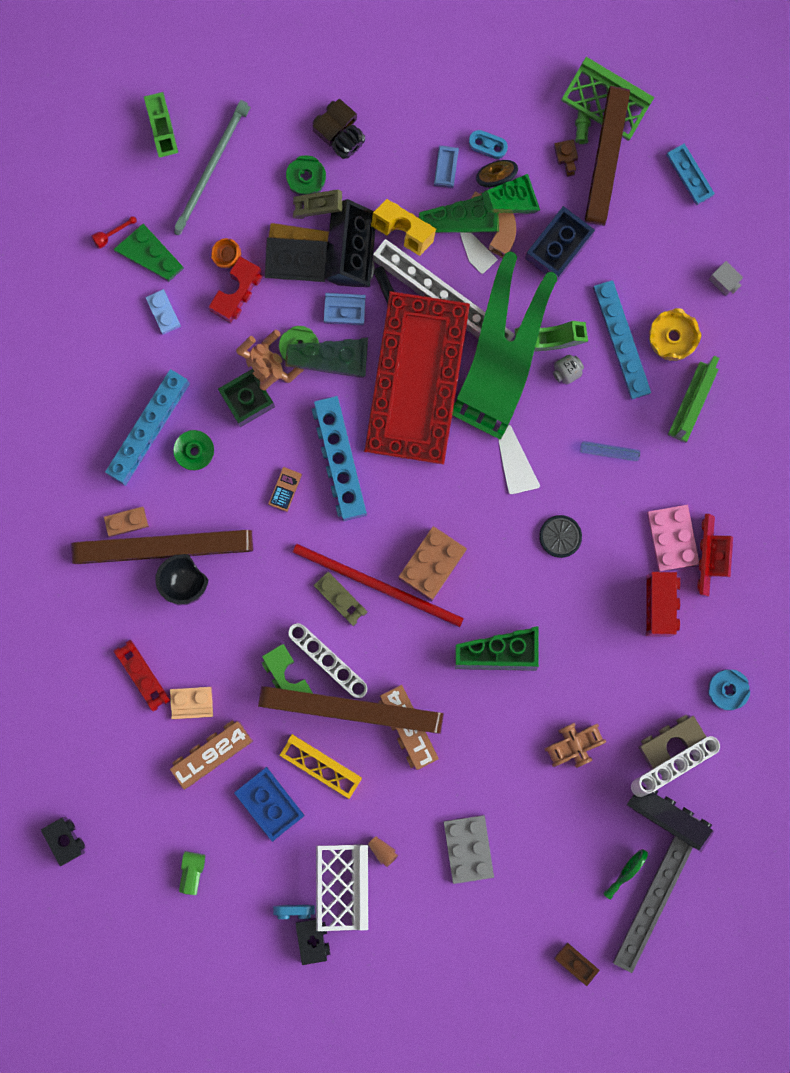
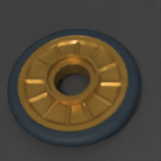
(497, 173)

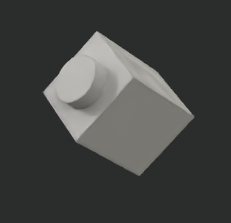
(726, 279)

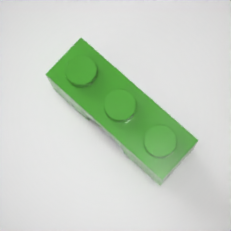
(277, 662)

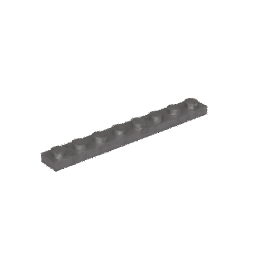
(652, 904)

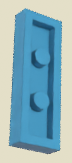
(690, 174)

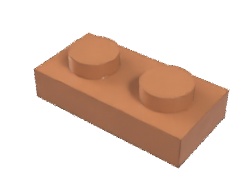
(126, 521)

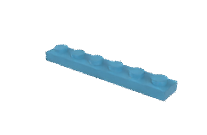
(622, 340)

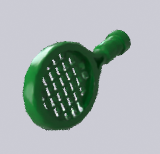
(628, 872)

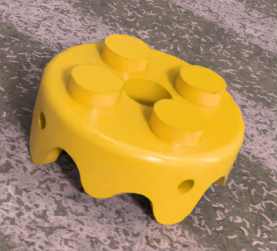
(676, 321)

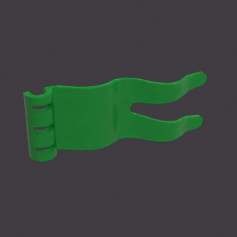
(501, 364)

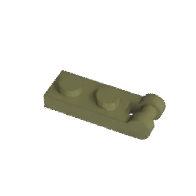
(317, 204)
(340, 598)

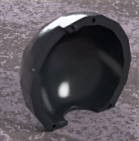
(180, 580)

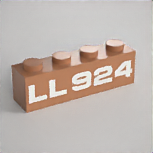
(416, 742)
(211, 755)

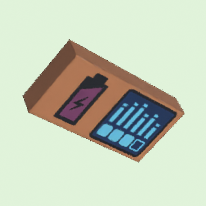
(285, 489)

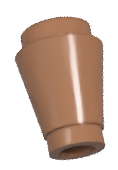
(382, 851)

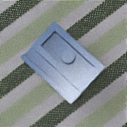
(344, 309)

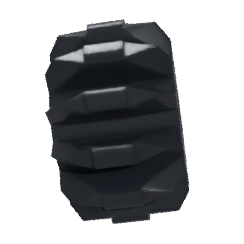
(348, 141)

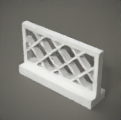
(359, 887)

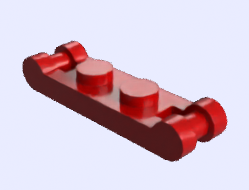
(142, 675)

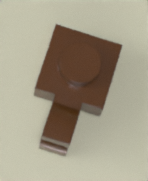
(567, 154)

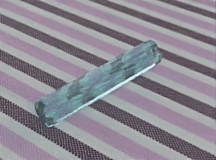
(610, 451)

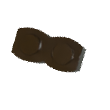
(333, 122)

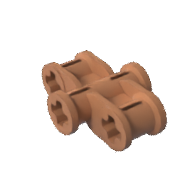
(569, 748)

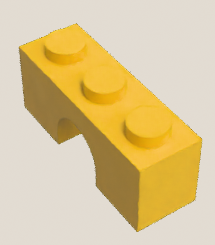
(392, 217)

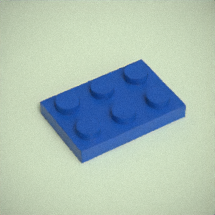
(269, 804)

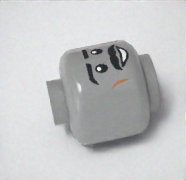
(568, 369)

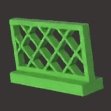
(606, 78)
(694, 400)

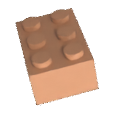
(432, 563)

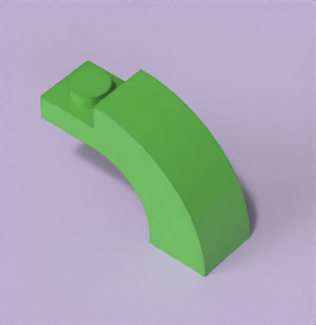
(161, 124)

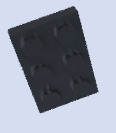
(295, 259)

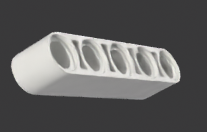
(321, 653)
(667, 768)

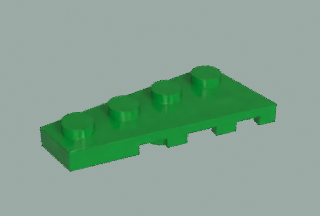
(512, 197)
(462, 217)

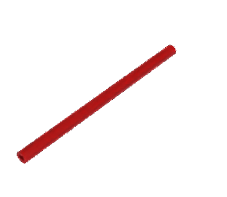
(378, 585)

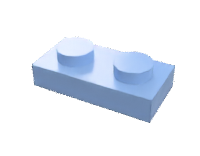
(163, 311)

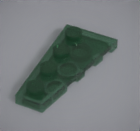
(335, 357)

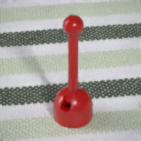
(101, 238)

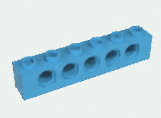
(332, 408)
(147, 427)

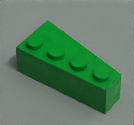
(501, 652)

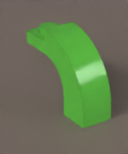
(561, 336)

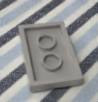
(468, 849)

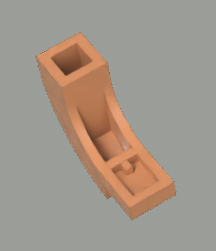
(505, 238)

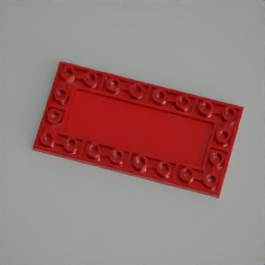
(417, 377)

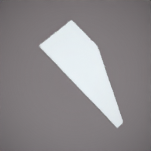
(477, 253)

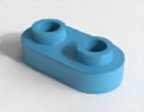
(488, 144)
(302, 911)

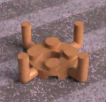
(265, 364)

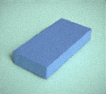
(446, 166)

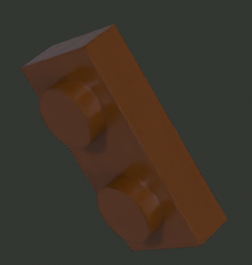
(576, 964)

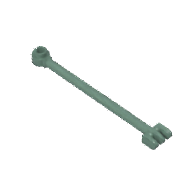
(241, 110)

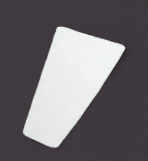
(516, 466)

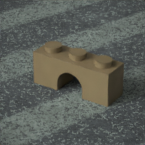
(655, 749)

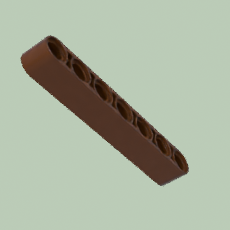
(607, 155)

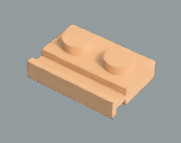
(191, 703)

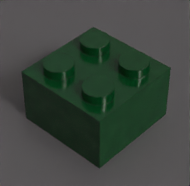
(246, 398)

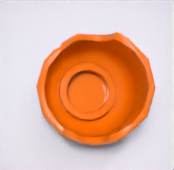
(225, 253)

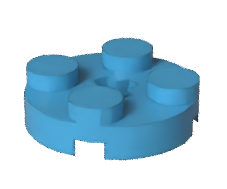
(740, 687)

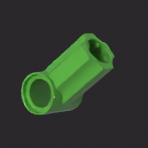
(192, 868)

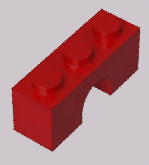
(228, 305)

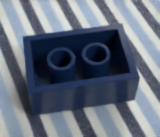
(560, 243)

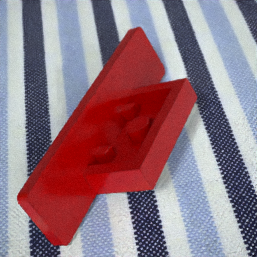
(715, 555)

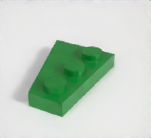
(146, 250)

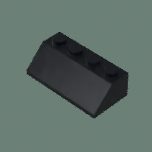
(350, 246)
(672, 819)

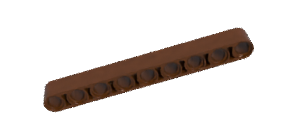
(161, 547)
(351, 709)

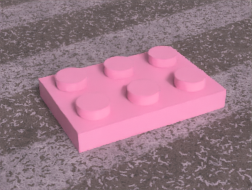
(673, 538)

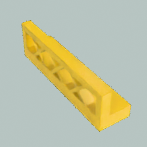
(329, 762)

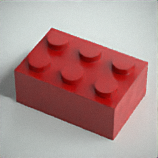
(662, 604)

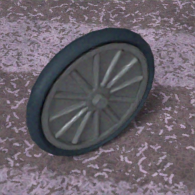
(560, 536)

